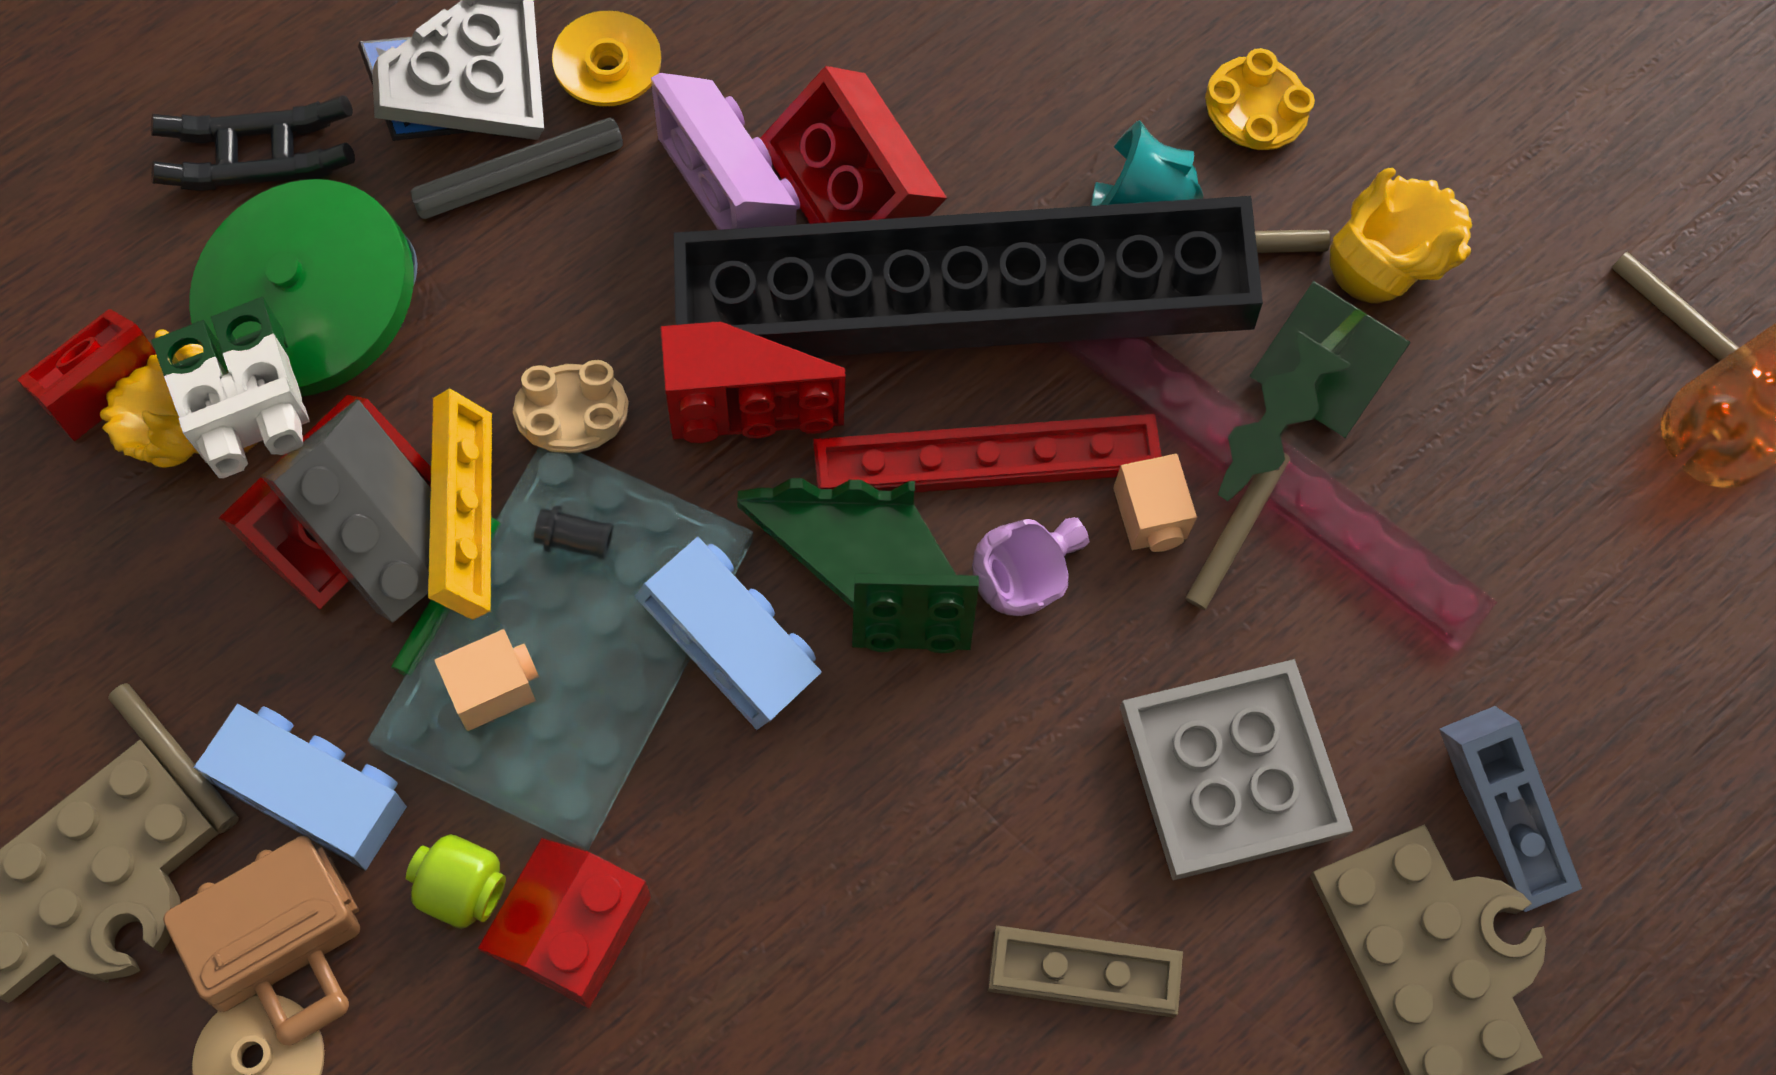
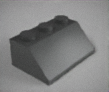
(361, 508)

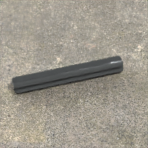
(516, 168)

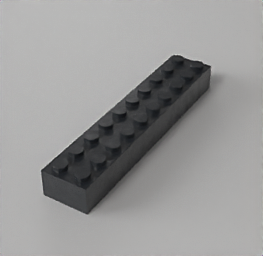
(978, 277)

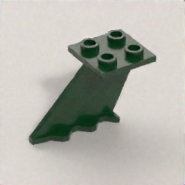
(1318, 368)
(875, 558)

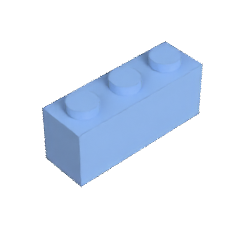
(729, 632)
(303, 784)

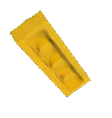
(460, 505)

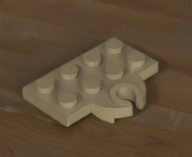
(92, 870)
(1434, 957)

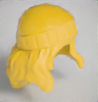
(1399, 236)
(144, 416)

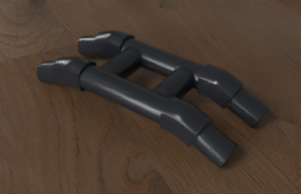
(225, 134)

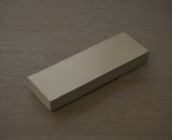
(1085, 971)

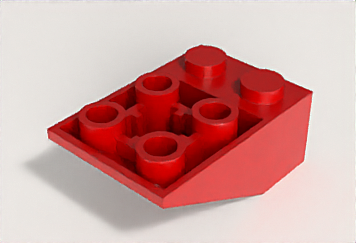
(745, 384)

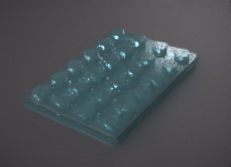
(594, 646)

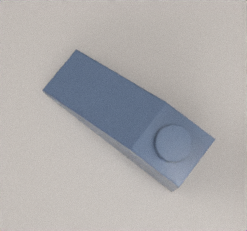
(1511, 804)

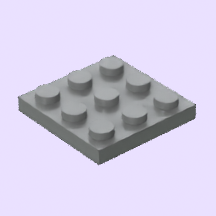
(1234, 769)

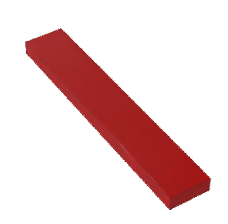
(988, 454)

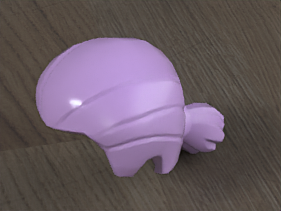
(1025, 565)

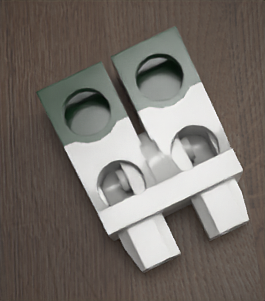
(234, 388)

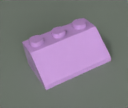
(718, 156)

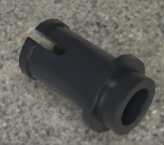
(572, 533)

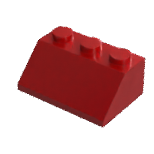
(849, 154)
(283, 542)

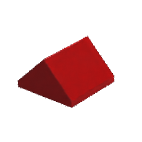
(80, 372)

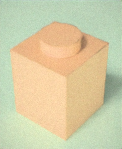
(1155, 503)
(488, 679)

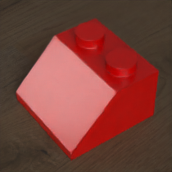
(567, 920)

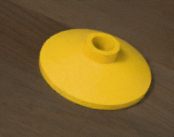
(603, 41)

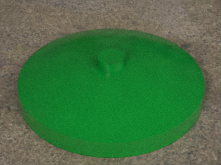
(323, 264)

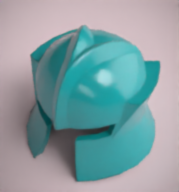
(1150, 172)

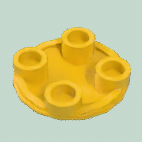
(1258, 101)

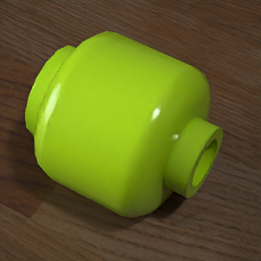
(455, 881)

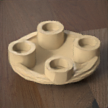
(570, 406)

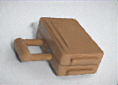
(264, 927)

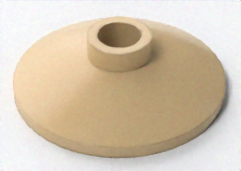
(232, 1032)

